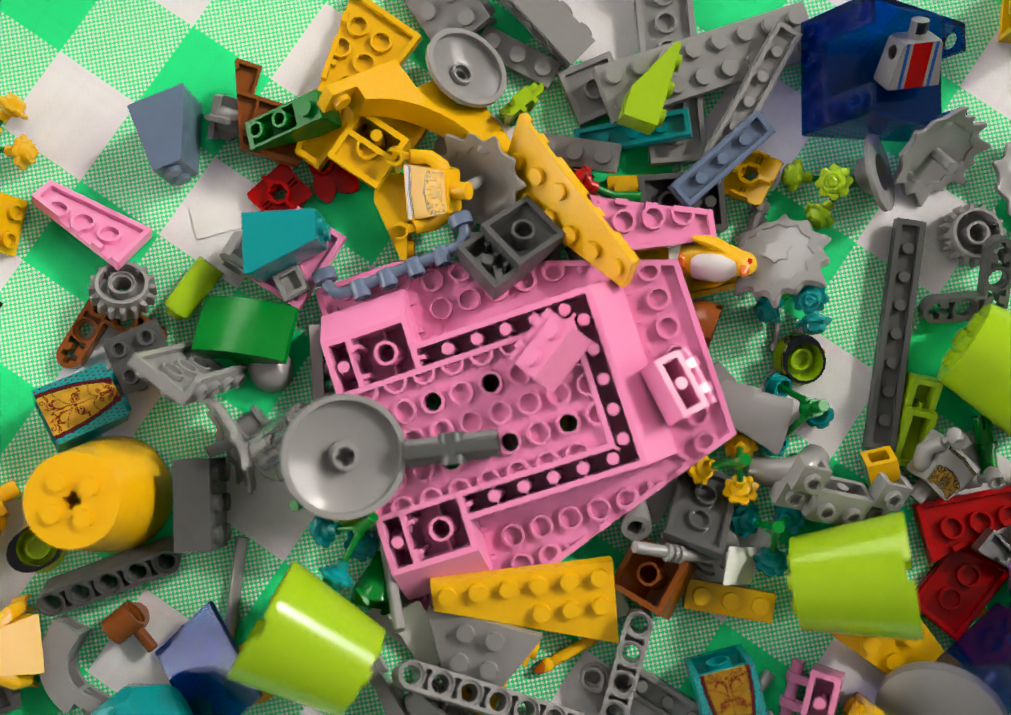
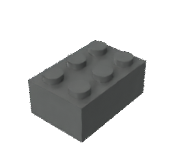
(200, 504)

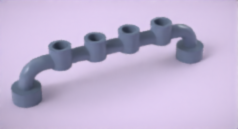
(388, 276)

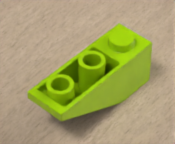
(645, 100)

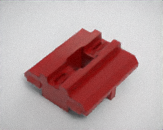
(276, 180)

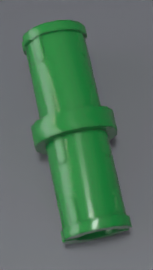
(984, 443)

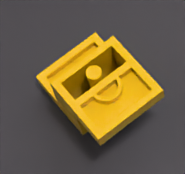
(365, 146)

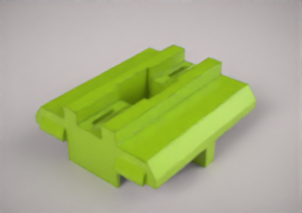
(521, 102)

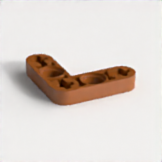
(100, 322)

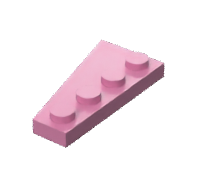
(95, 225)
(655, 225)

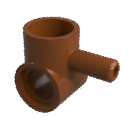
(127, 621)

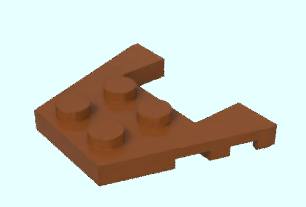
(252, 106)

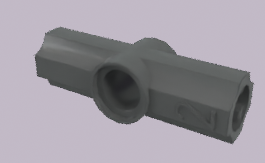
(452, 448)

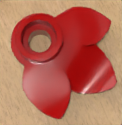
(331, 180)

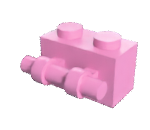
(550, 349)
(678, 385)
(821, 692)

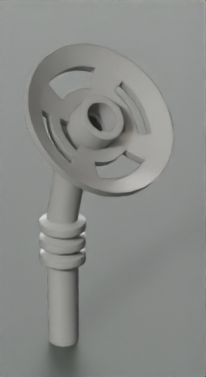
(679, 553)

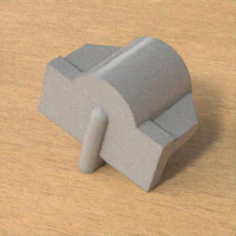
(223, 118)
(233, 254)

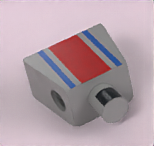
(910, 58)

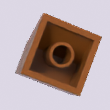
(652, 581)

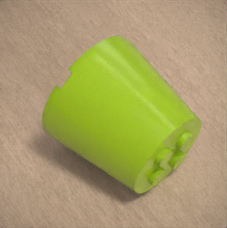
(981, 365)
(855, 580)
(310, 645)

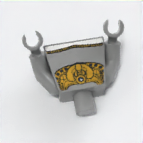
(946, 469)

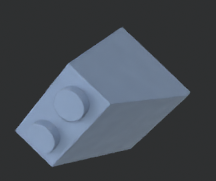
(170, 132)

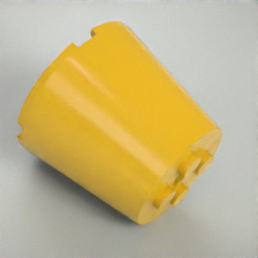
(121, 490)

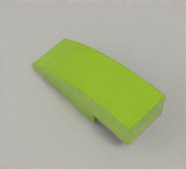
(917, 413)

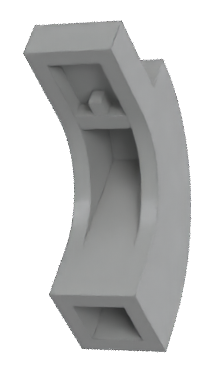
(62, 673)

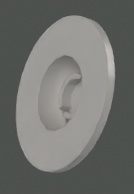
(874, 173)

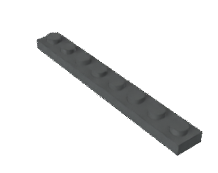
(894, 334)

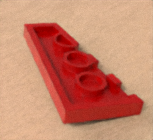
(960, 520)

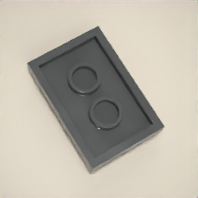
(700, 515)

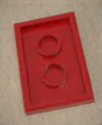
(959, 590)

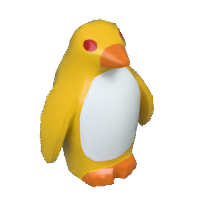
(714, 261)

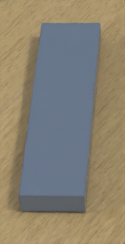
(721, 159)

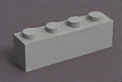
(553, 27)

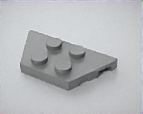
(481, 647)

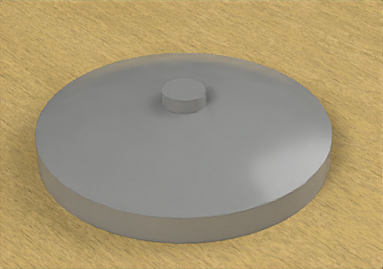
(343, 456)
(936, 690)

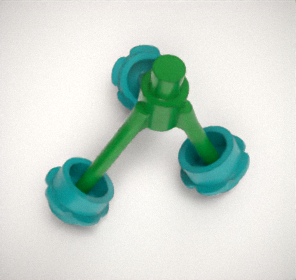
(812, 411)

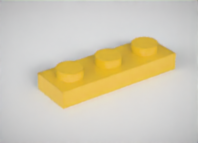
(729, 600)

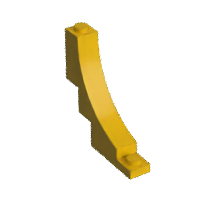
(392, 94)

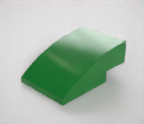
(245, 330)

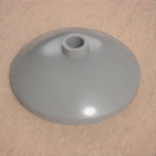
(466, 67)

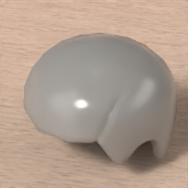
(271, 377)

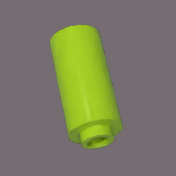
(192, 289)

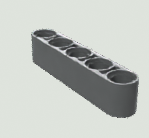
(100, 585)

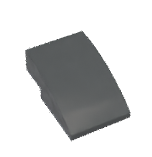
(655, 190)
(509, 246)

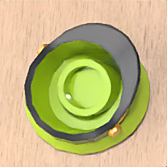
(799, 358)
(30, 554)

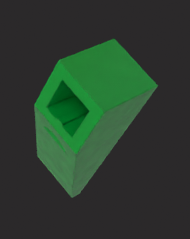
(292, 123)

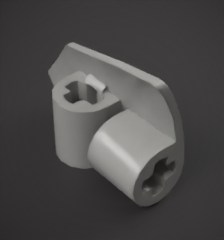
(758, 413)

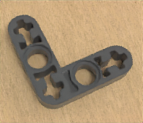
(978, 298)

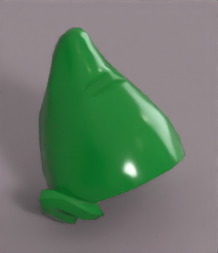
(371, 587)

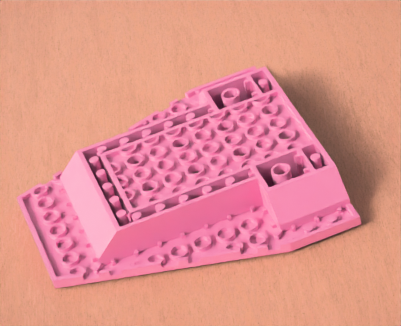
(556, 484)

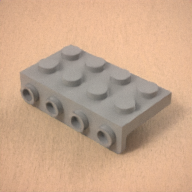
(444, 14)
(186, 375)

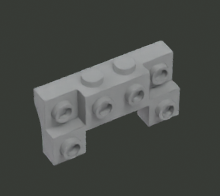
(835, 498)

